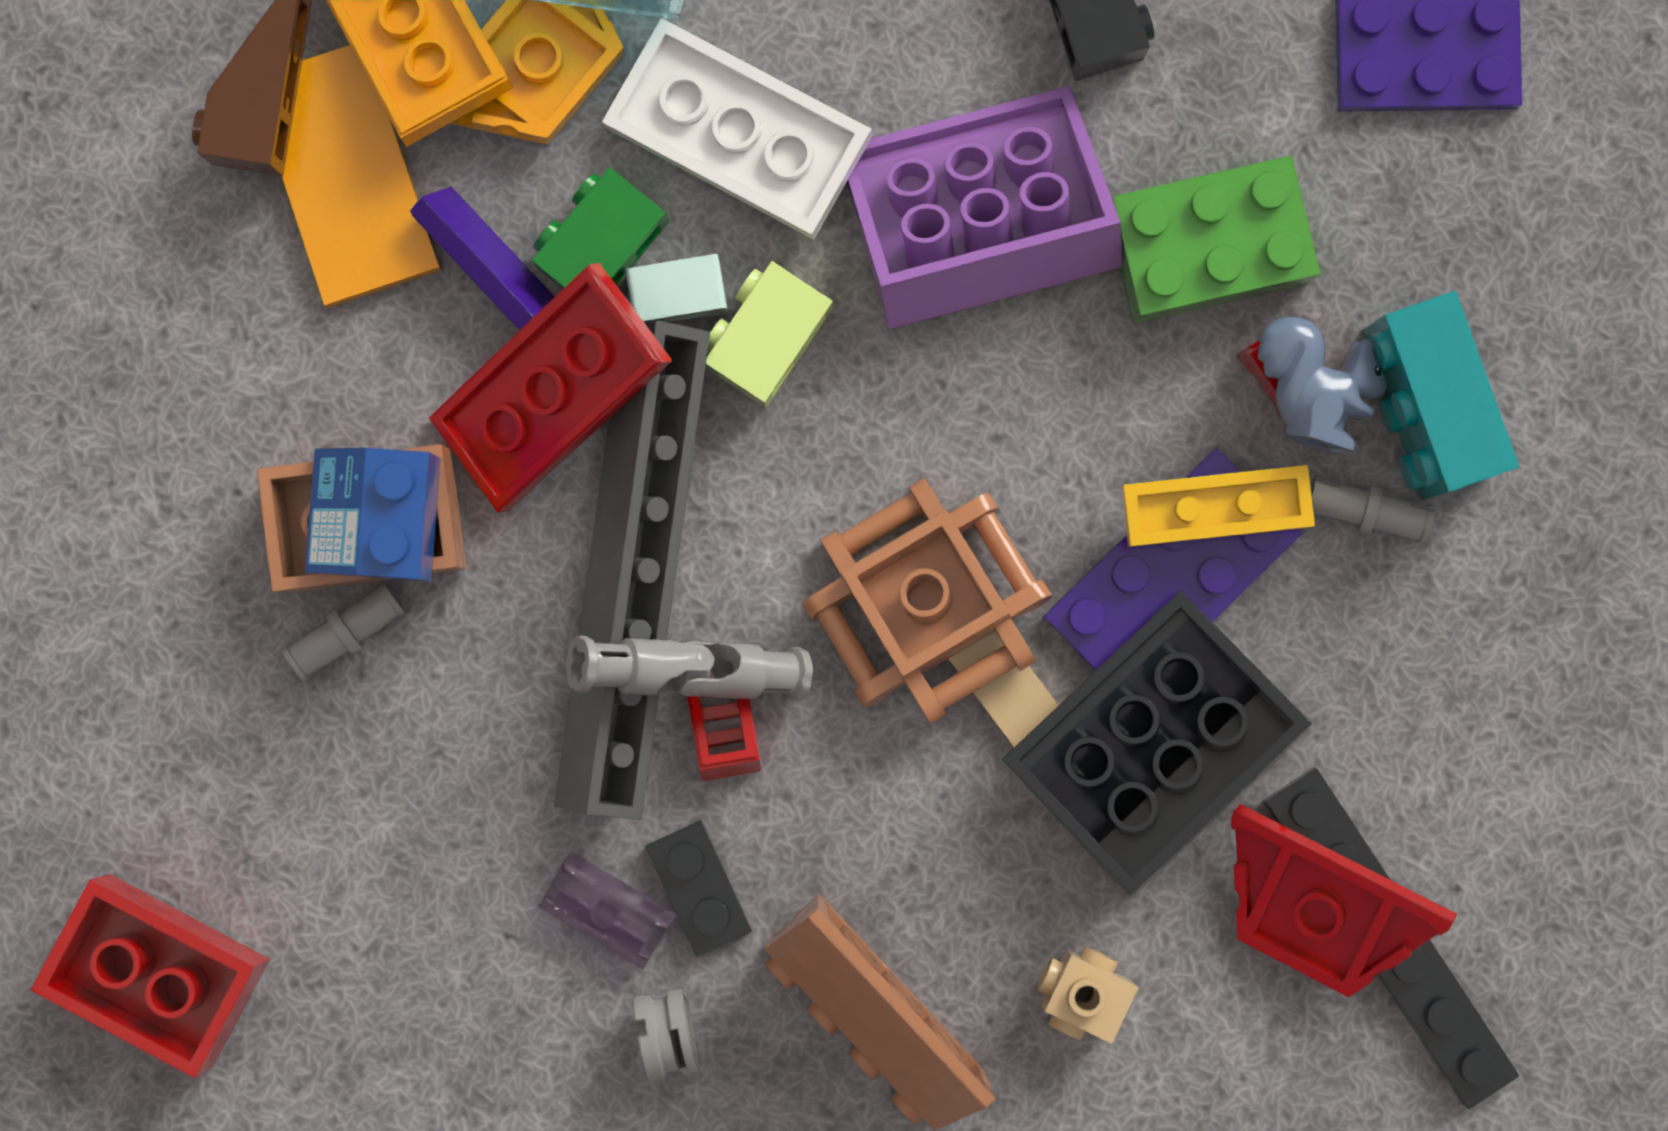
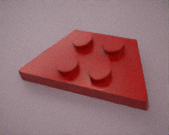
(1324, 908)

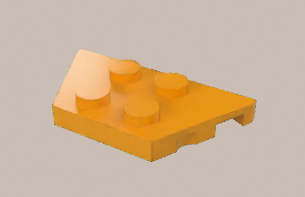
(552, 61)

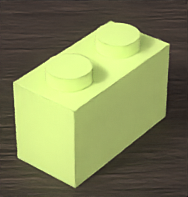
(767, 332)

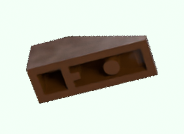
(255, 95)

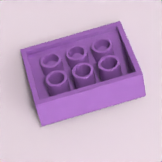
(983, 207)

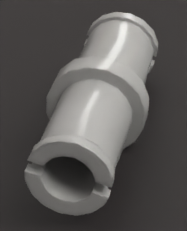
(1372, 509)
(343, 632)

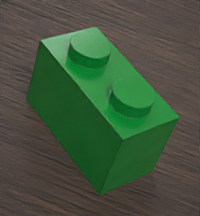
(606, 227)

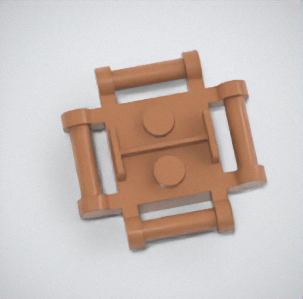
(927, 599)

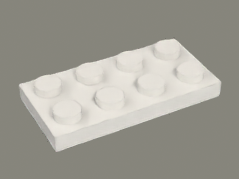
(737, 128)

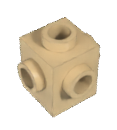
(1104, 1008)

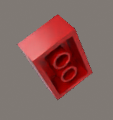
(150, 974)

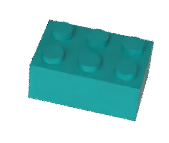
(1439, 398)

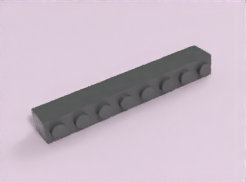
(633, 575)

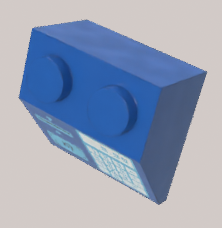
(373, 513)

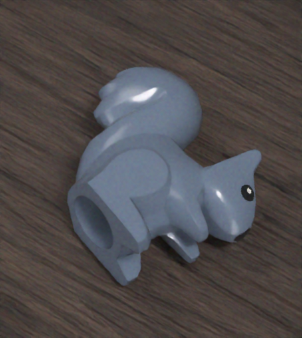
(1313, 396)

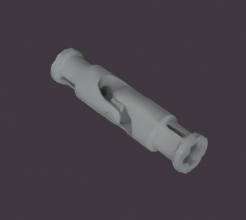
(684, 668)

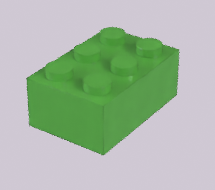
(1214, 239)

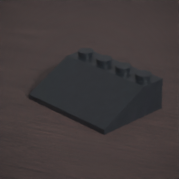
(1157, 743)

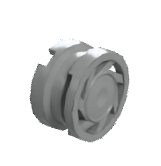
(658, 1040)

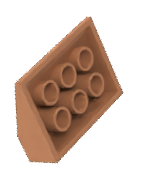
(879, 1016)

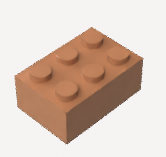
(286, 511)

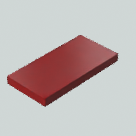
(550, 388)

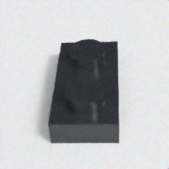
(698, 888)

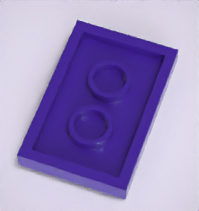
(1428, 55)

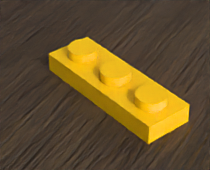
(1218, 506)

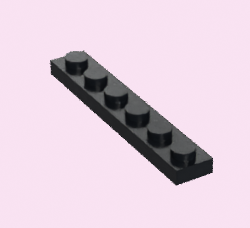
(1422, 982)

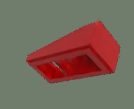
(729, 763)

